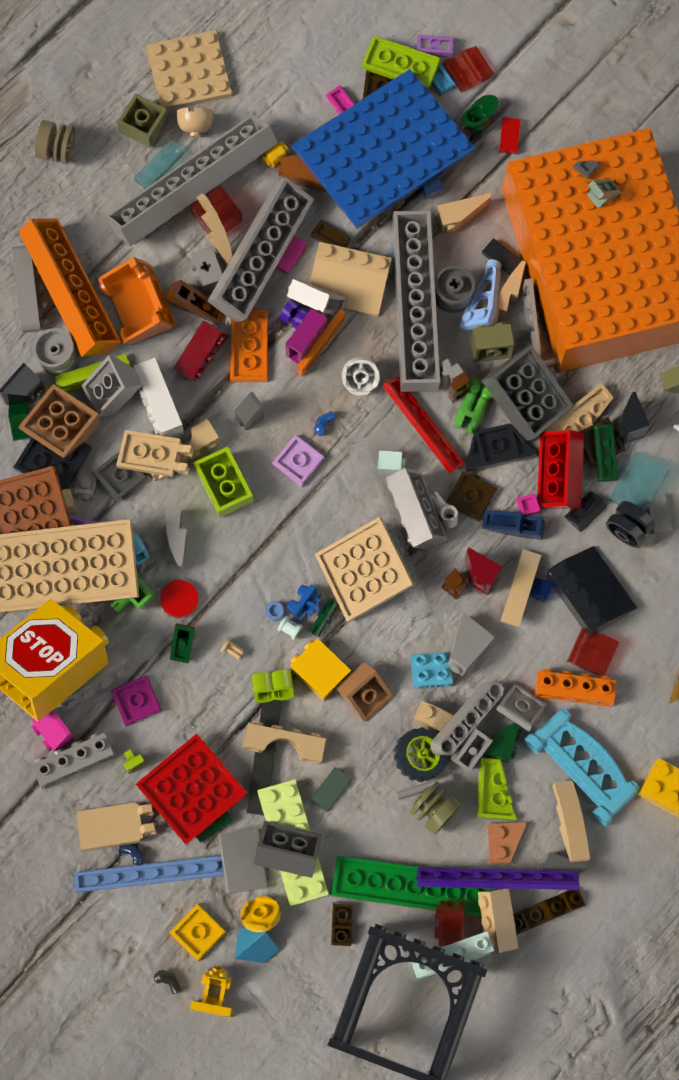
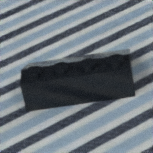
(590, 591)

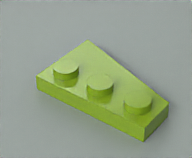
(492, 792)

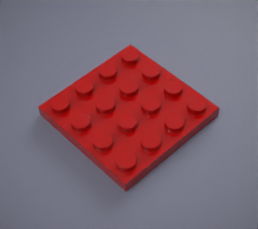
(191, 789)

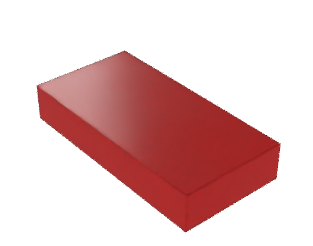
(509, 135)

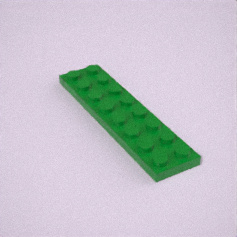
(395, 886)

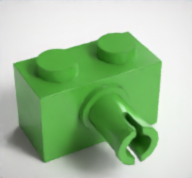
(145, 597)

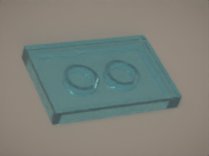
(640, 481)

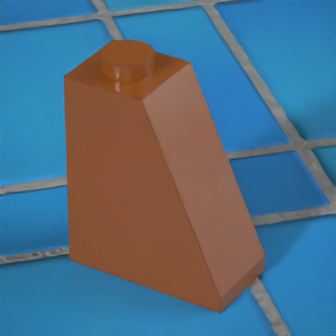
(298, 173)

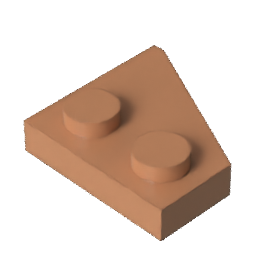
(503, 841)

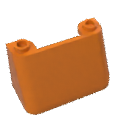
(137, 300)

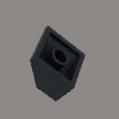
(22, 387)

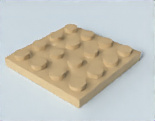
(189, 70)
(364, 569)

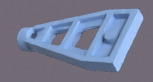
(475, 317)

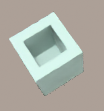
(390, 462)

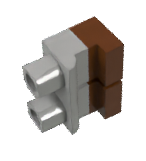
(454, 379)

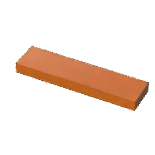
(321, 343)

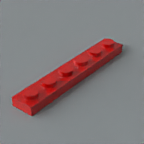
(424, 426)

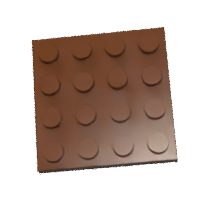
(32, 502)

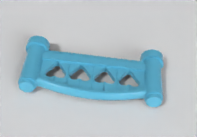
(609, 800)

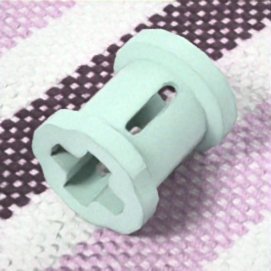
(290, 627)

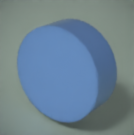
(275, 611)

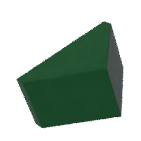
(16, 415)

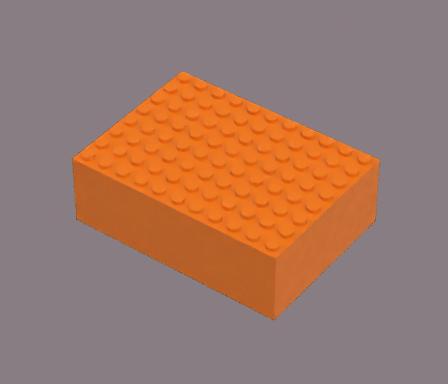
(603, 272)

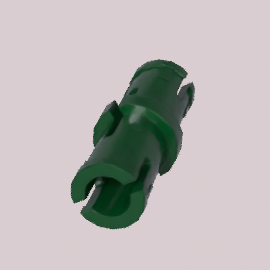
(324, 617)

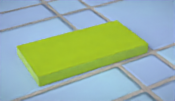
(394, 59)

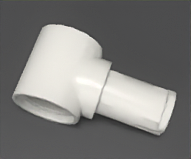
(445, 509)

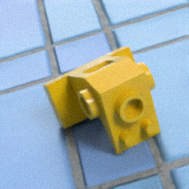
(216, 976)

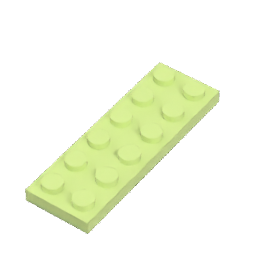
(284, 806)

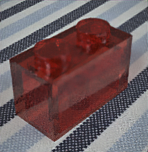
(450, 922)

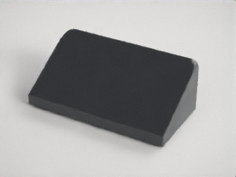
(591, 507)

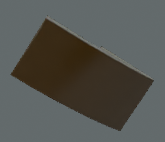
(562, 904)
(529, 918)
(341, 924)

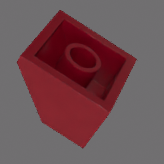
(481, 571)

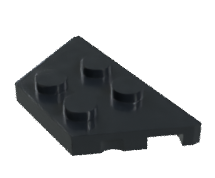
(497, 447)

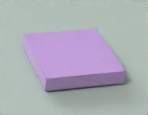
(298, 460)

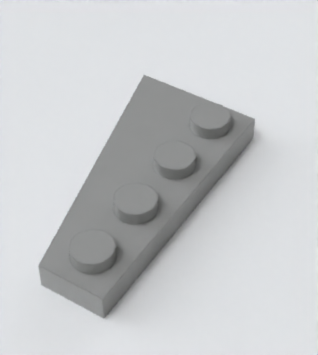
(531, 316)

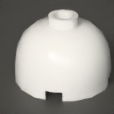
(360, 375)

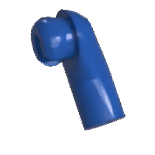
(321, 423)

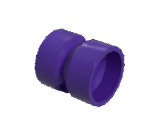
(290, 309)

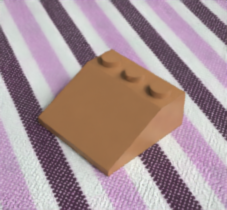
(60, 422)

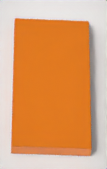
(250, 348)

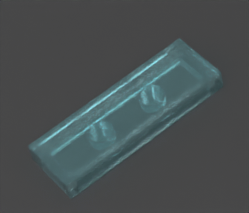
(159, 165)

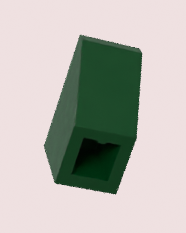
(503, 743)

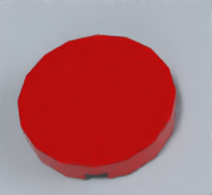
(179, 599)

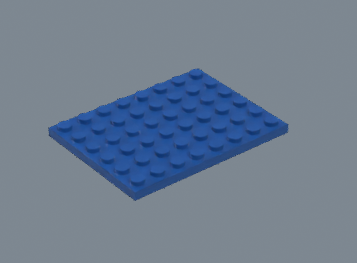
(383, 148)

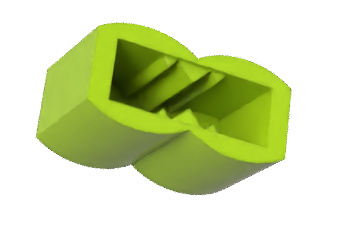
(272, 686)

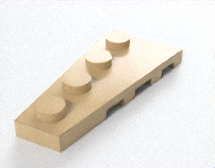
(583, 412)

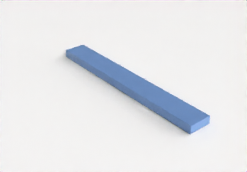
(148, 874)

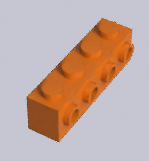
(575, 688)

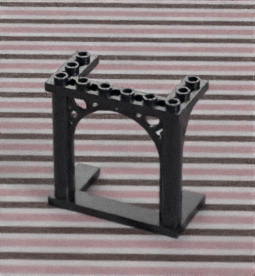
(364, 977)

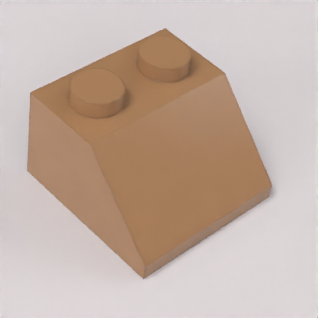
(364, 691)

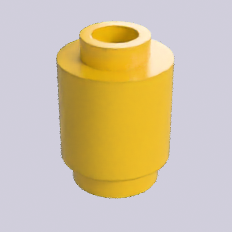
(273, 156)

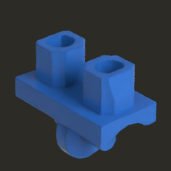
(307, 604)

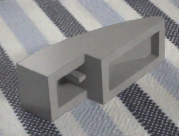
(176, 536)

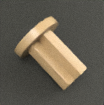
(232, 649)

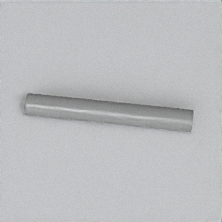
(420, 788)

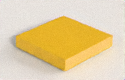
(197, 932)

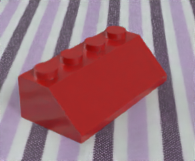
(560, 469)

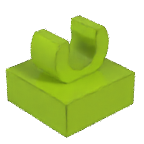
(133, 762)

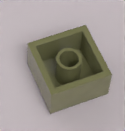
(142, 120)
(492, 342)

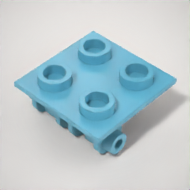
(431, 670)

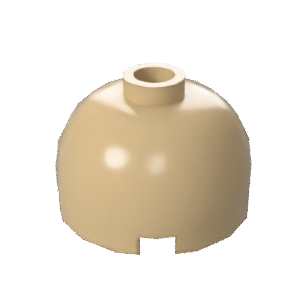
(195, 121)

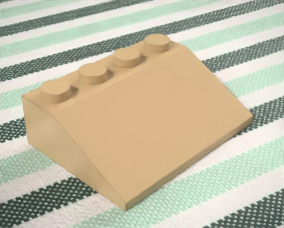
(352, 274)

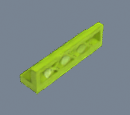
(74, 379)

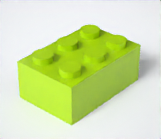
(223, 482)

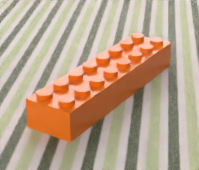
(69, 287)

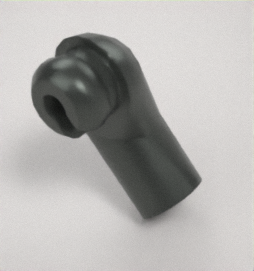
(168, 978)

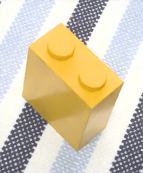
(319, 669)

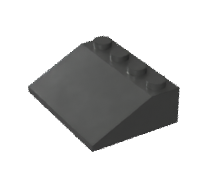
(527, 393)

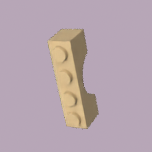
(203, 439)
(309, 747)

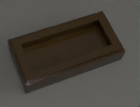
(327, 234)

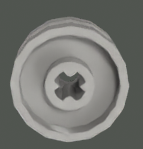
(56, 351)

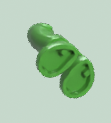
(466, 406)

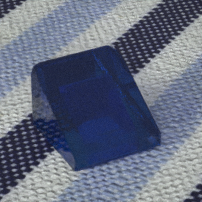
(540, 589)

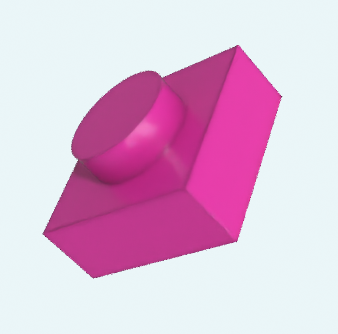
(528, 505)

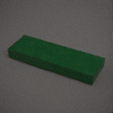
(605, 453)

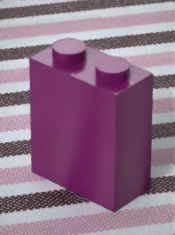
(305, 335)

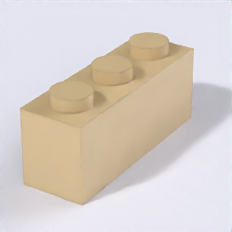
(498, 919)

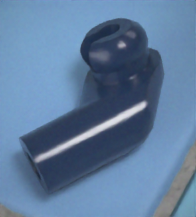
(135, 853)

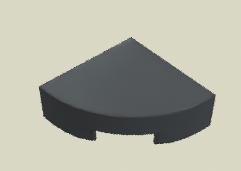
(586, 168)

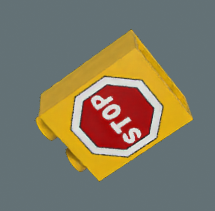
(49, 658)

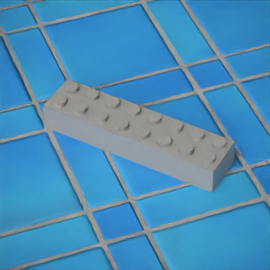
(260, 250)

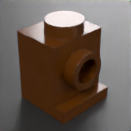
(455, 583)

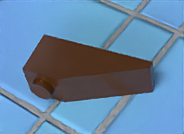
(193, 301)

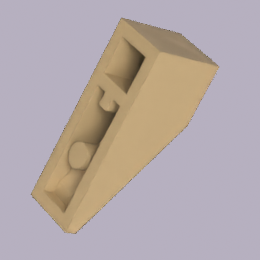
(458, 213)
(431, 717)

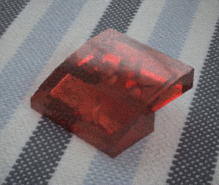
(468, 69)
(593, 653)

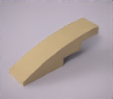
(217, 235)
(509, 291)
(520, 588)
(572, 821)

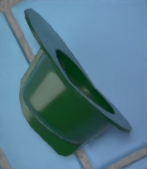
(479, 115)

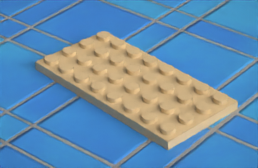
(68, 565)

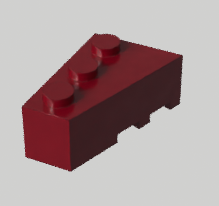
(200, 351)

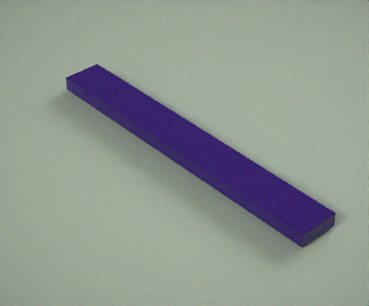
(498, 878)

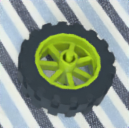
(407, 767)

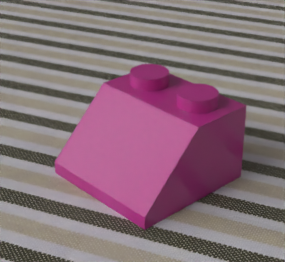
(54, 731)

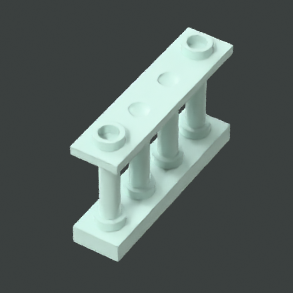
(471, 948)

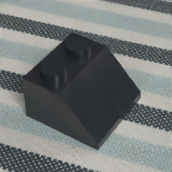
(633, 421)

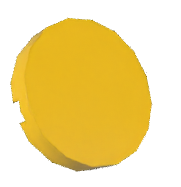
(260, 914)

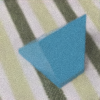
(254, 946)

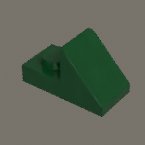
(182, 643)

